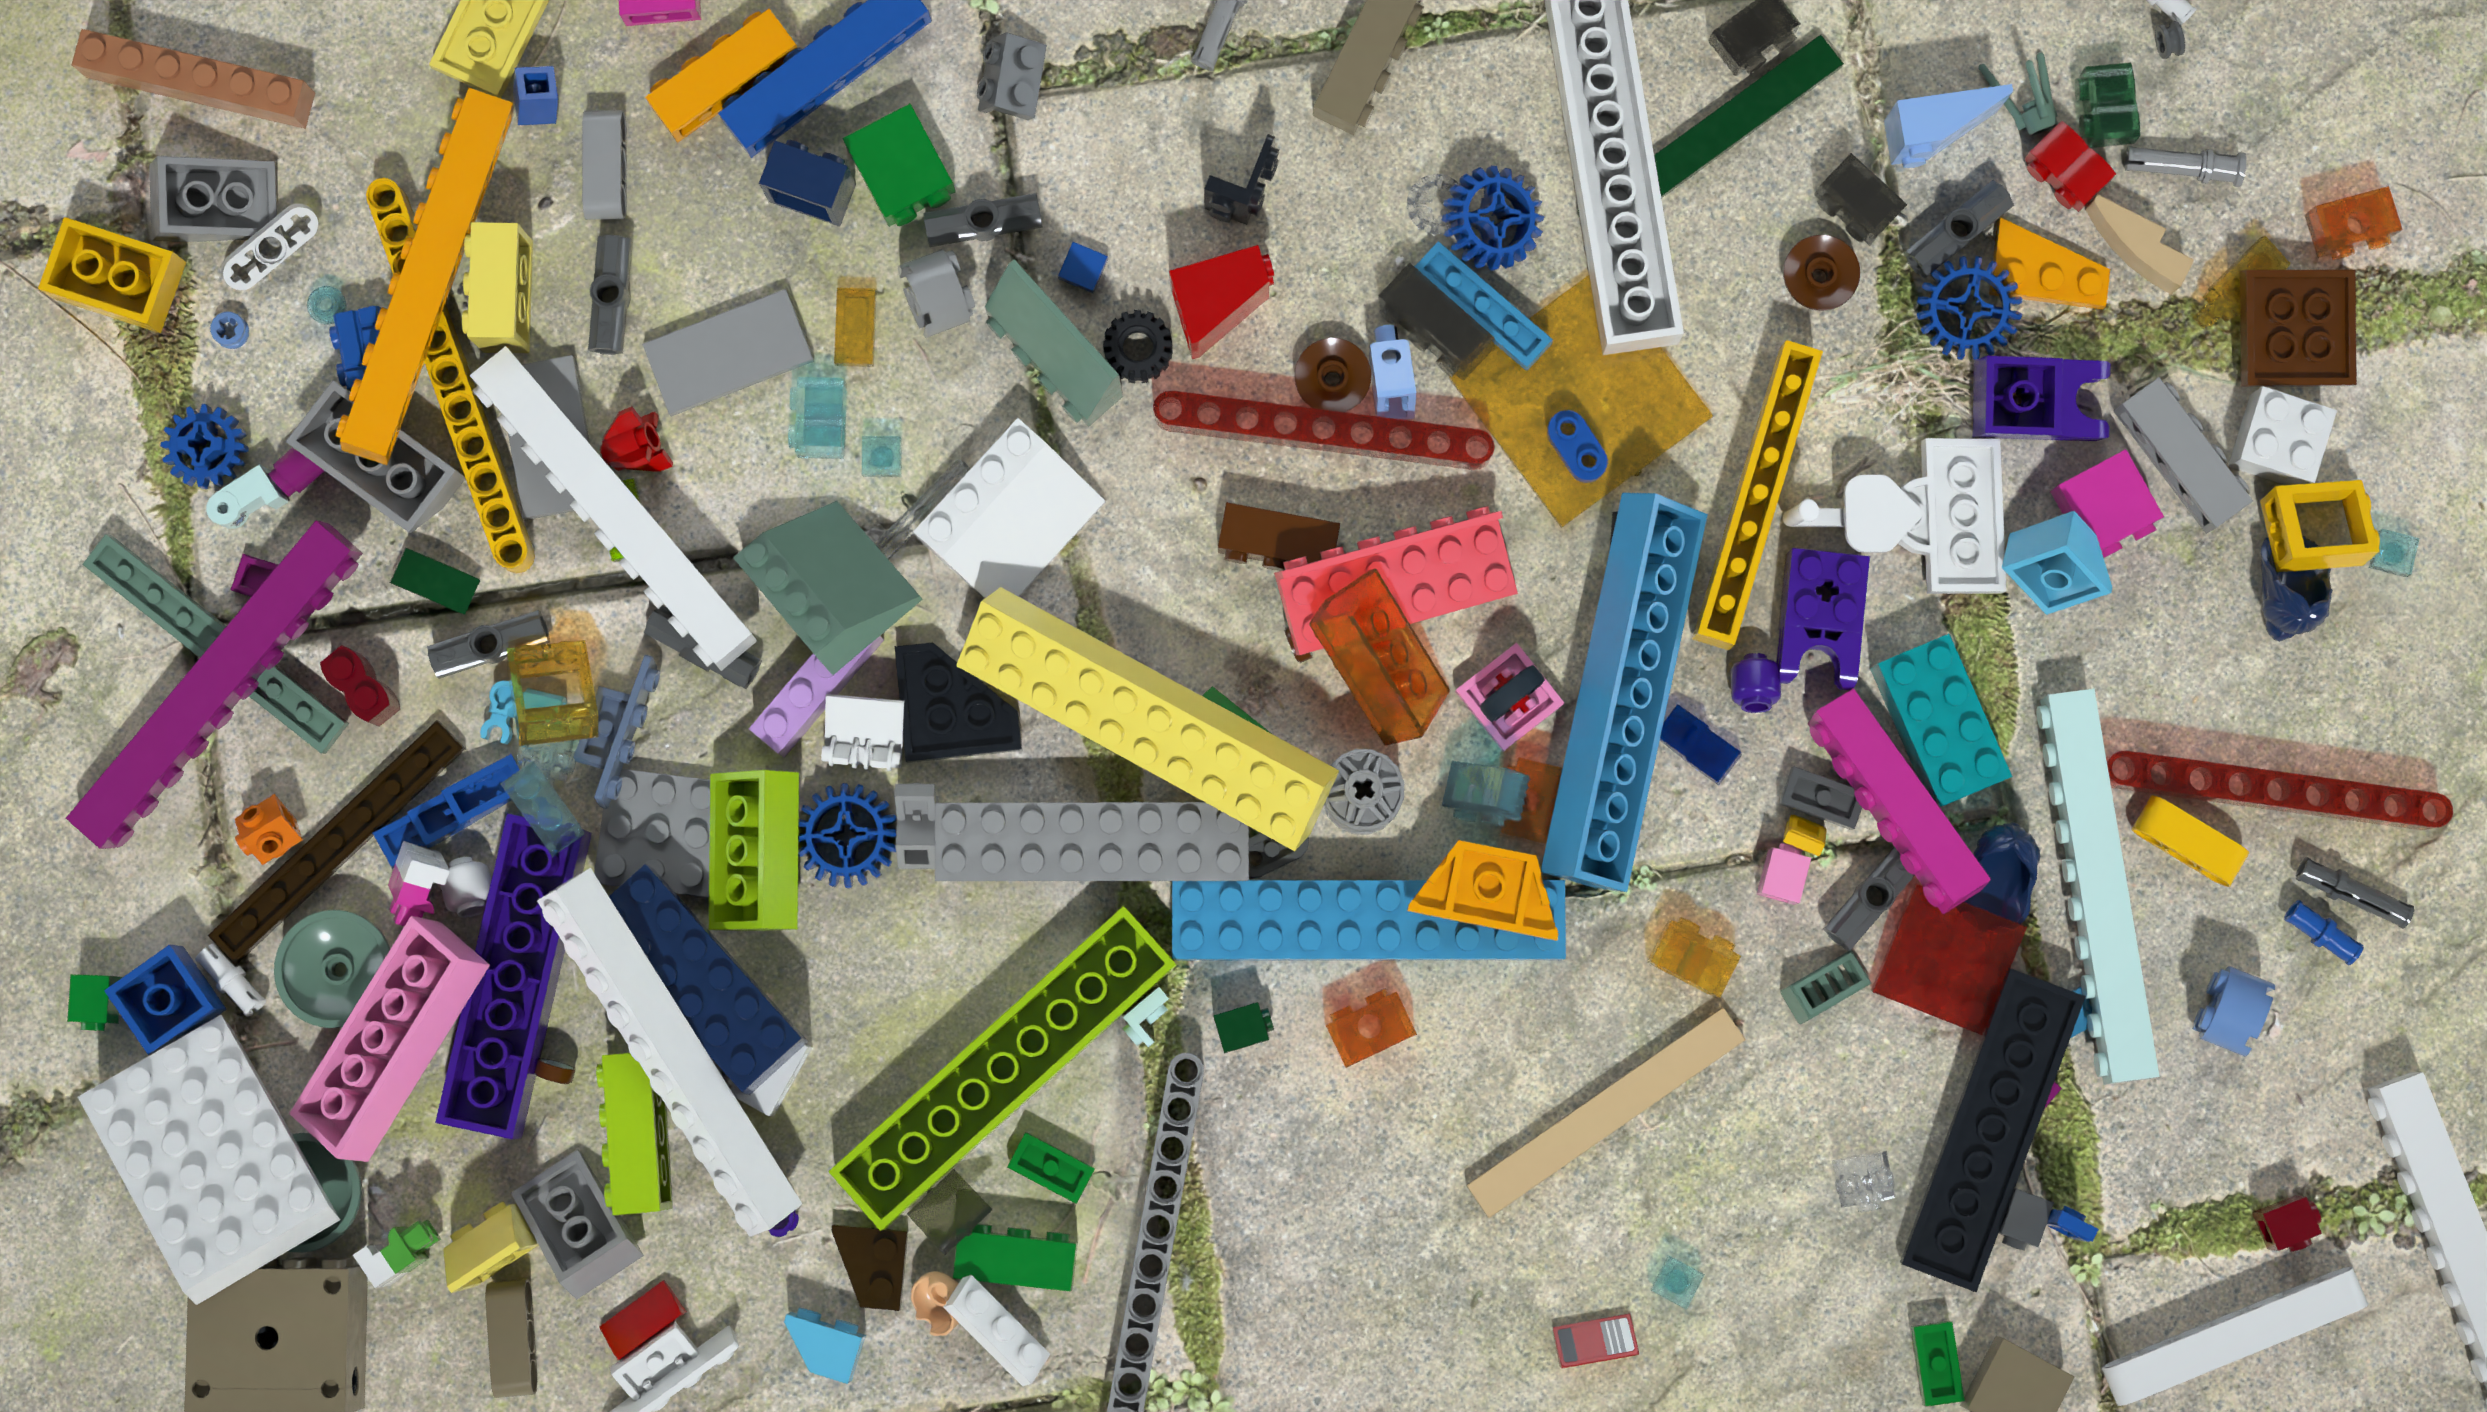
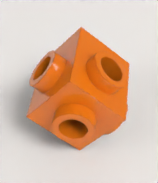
(267, 830)

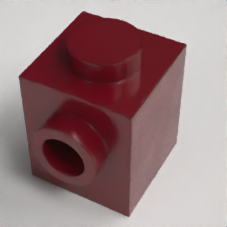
(2289, 1223)

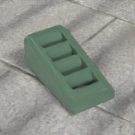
(1801, 1007)

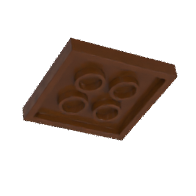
(2298, 328)

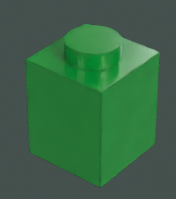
(90, 1003)

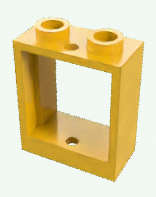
(2286, 535)

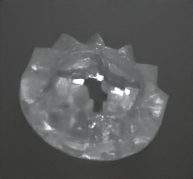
(1423, 192)

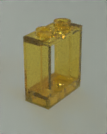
(559, 721)

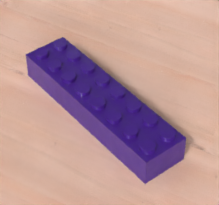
(511, 1007)

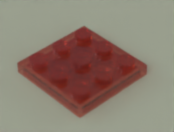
(1949, 961)

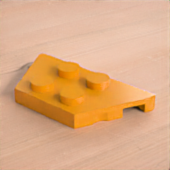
(1488, 890)

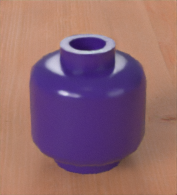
(1755, 683)

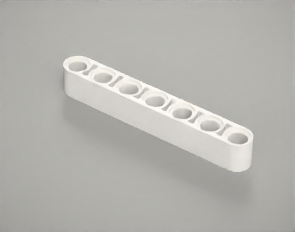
(2234, 1336)

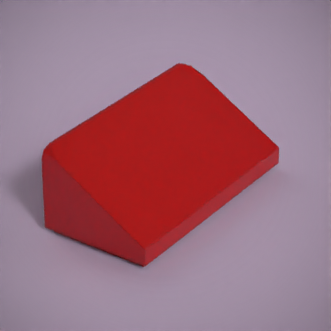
(642, 1319)

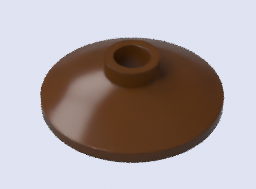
(1832, 258)
(1337, 357)

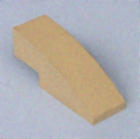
(2138, 244)

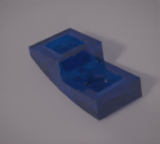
(1698, 745)

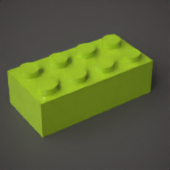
(753, 850)
(635, 1138)

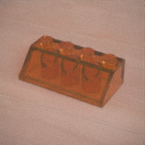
(1380, 658)

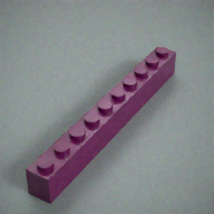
(215, 686)

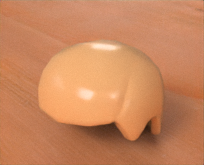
(929, 1297)

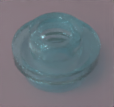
(338, 304)

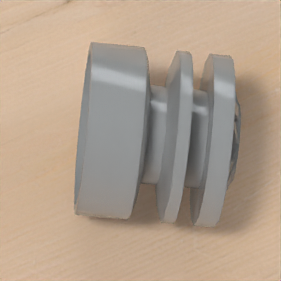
(1367, 814)

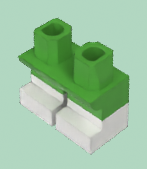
(400, 1257)

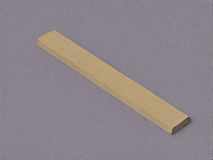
(1605, 1112)

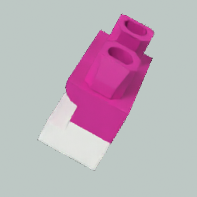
(412, 880)

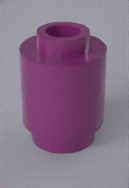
(294, 472)

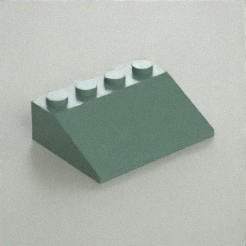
(1052, 346)
(828, 583)

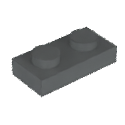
(1821, 798)

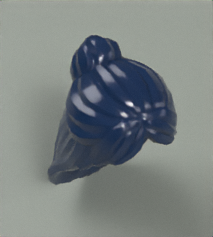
(2293, 599)
(2011, 862)

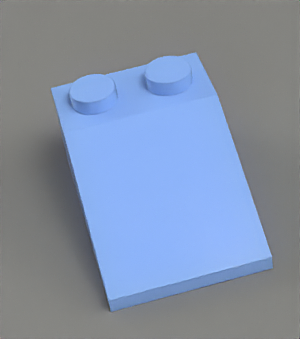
(1928, 124)

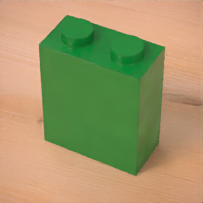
(900, 166)

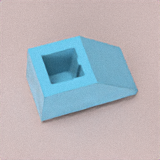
(825, 1347)

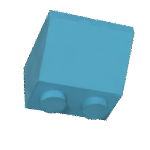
(2057, 563)

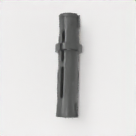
(2339, 885)

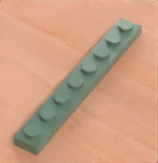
(199, 629)

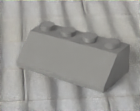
(405, 490)

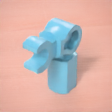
(502, 708)

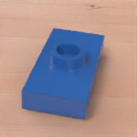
(2071, 1224)

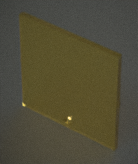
(1628, 399)

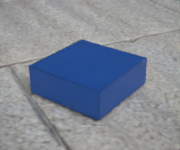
(1083, 267)

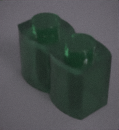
(2108, 105)

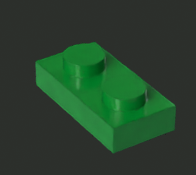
(1051, 1167)
(1937, 1363)

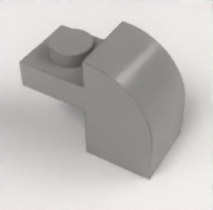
(915, 825)

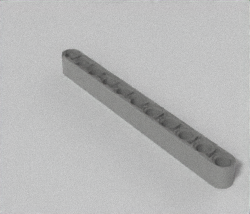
(1160, 1246)

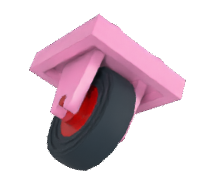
(1509, 697)

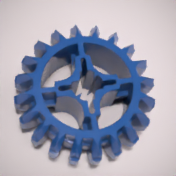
(1495, 187)
(1975, 276)
(847, 854)

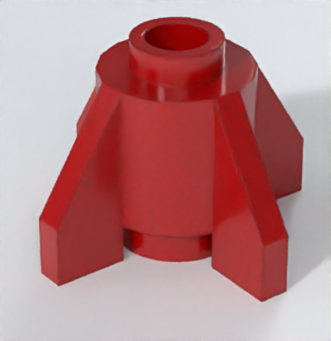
(634, 443)

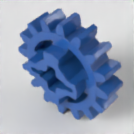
(203, 431)

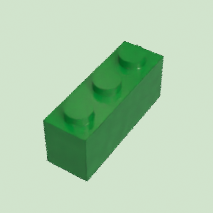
(1017, 1258)

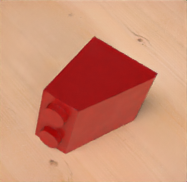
(1219, 294)

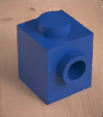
(535, 95)

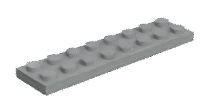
(1089, 842)

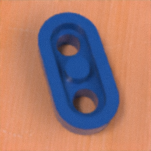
(1575, 446)

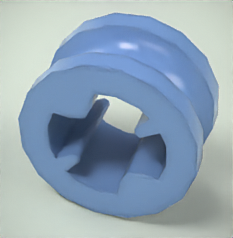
(217, 329)

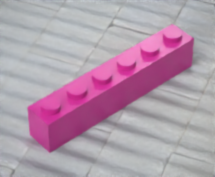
(1897, 802)

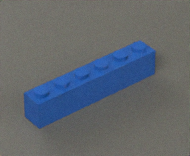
(820, 70)

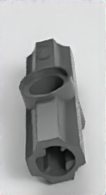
(1974, 214)
(957, 224)
(611, 270)
(465, 650)
(740, 671)
(1857, 913)

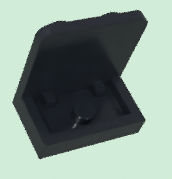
(1237, 203)

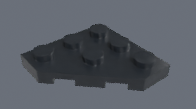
(950, 709)

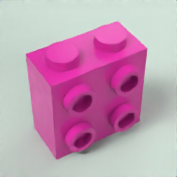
(2111, 501)

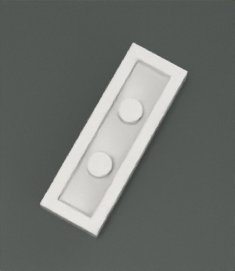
(997, 1330)

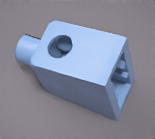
(1392, 375)

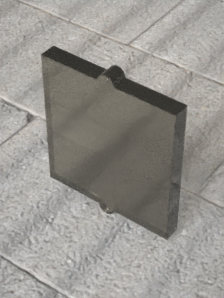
(949, 1212)

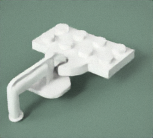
(1945, 515)

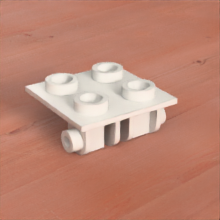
(863, 732)

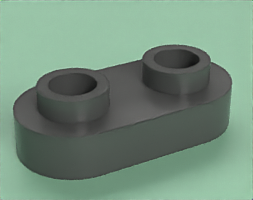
(1273, 854)

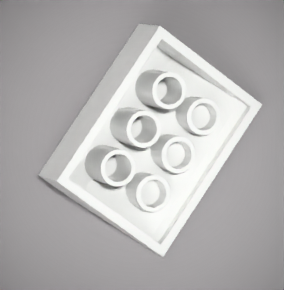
(1009, 514)

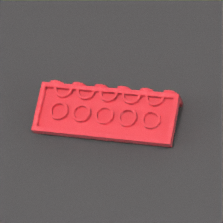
(1425, 572)

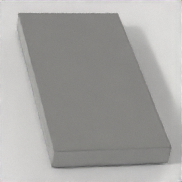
(728, 352)
(536, 493)

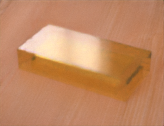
(855, 327)

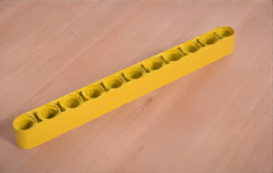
(453, 394)

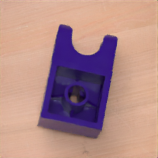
(2047, 396)
(1821, 625)

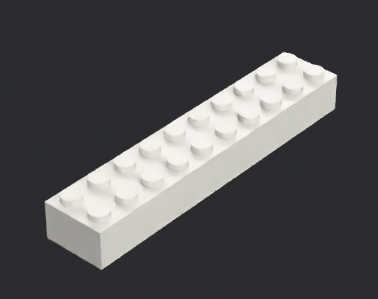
(1614, 174)

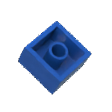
(165, 998)

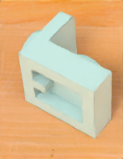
(1150, 1009)

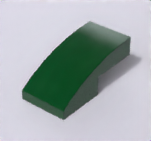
(434, 581)

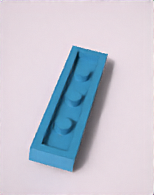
(1509, 327)

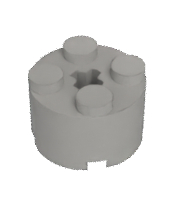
(936, 293)

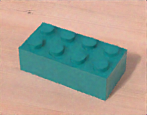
(1940, 721)

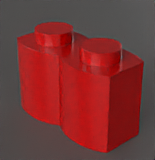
(2069, 167)

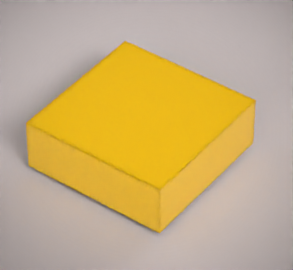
(1805, 835)

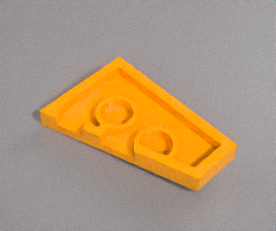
(2047, 269)

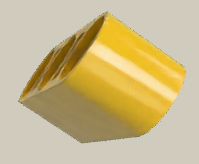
(2190, 841)

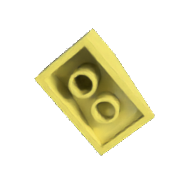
(487, 1248)

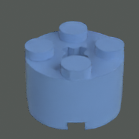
(2235, 1010)

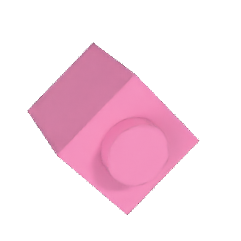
(1784, 874)

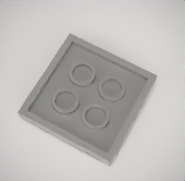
(658, 824)

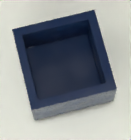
(807, 182)

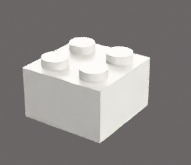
(2282, 437)

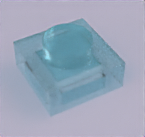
(881, 456)
(2395, 554)
(1677, 1282)

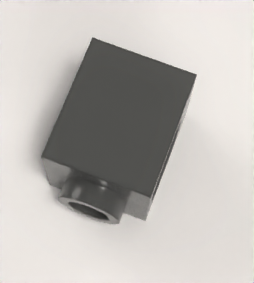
(2025, 1220)

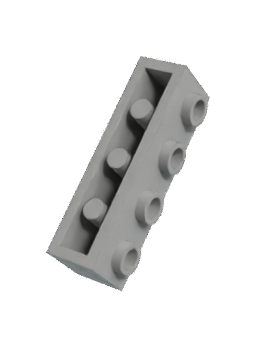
(2184, 455)

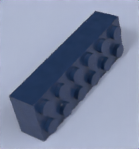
(712, 990)

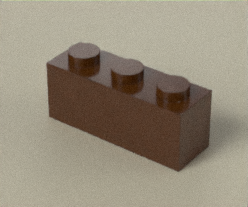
(1273, 536)

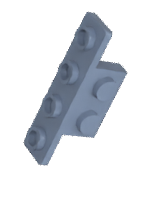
(617, 721)

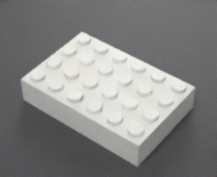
(208, 1159)

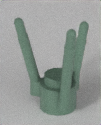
(2038, 114)

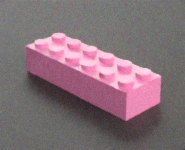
(389, 1039)

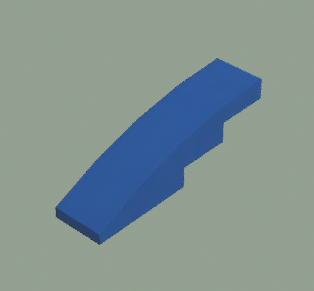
(450, 811)

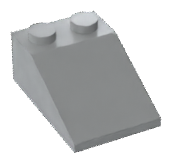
(210, 198)
(575, 1226)

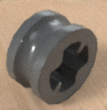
(2170, 40)

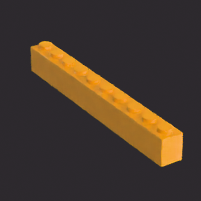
(426, 276)

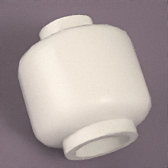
(466, 887)

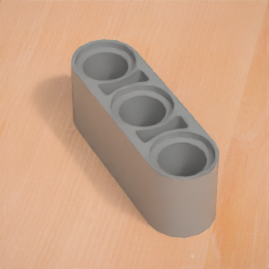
(604, 164)

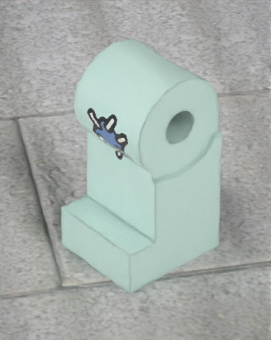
(243, 496)

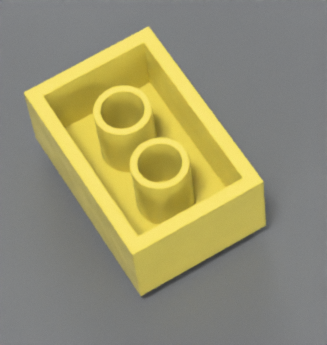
(498, 287)

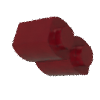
(362, 691)

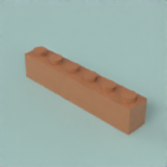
(193, 78)

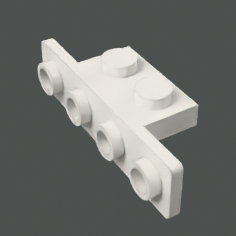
(667, 1365)

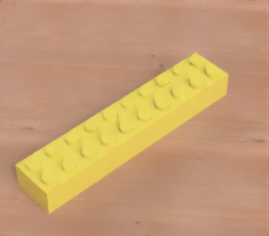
(1147, 718)

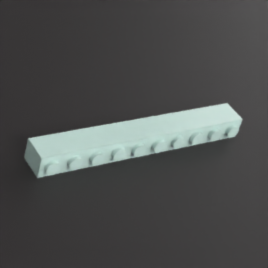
(2098, 887)

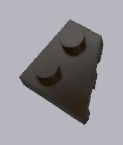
(874, 1264)

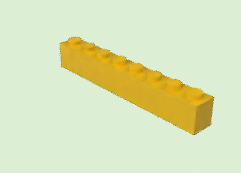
(1757, 495)

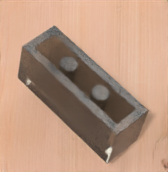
(1435, 323)

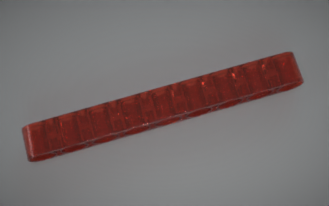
(1307, 418)
(2293, 788)

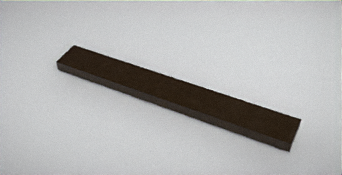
(336, 842)

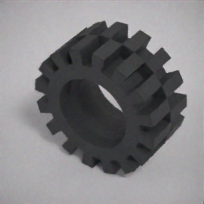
(1138, 323)

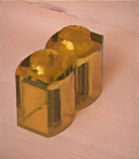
(1695, 958)

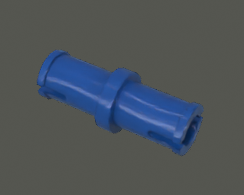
(2323, 932)

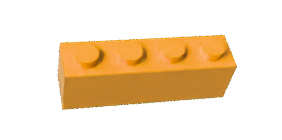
(725, 70)

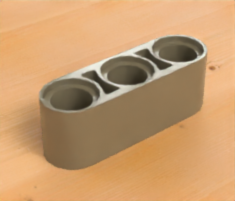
(511, 1338)

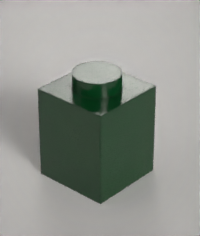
(1243, 1027)

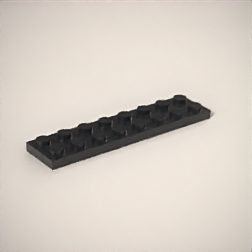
(1992, 1130)

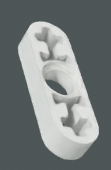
(269, 230)

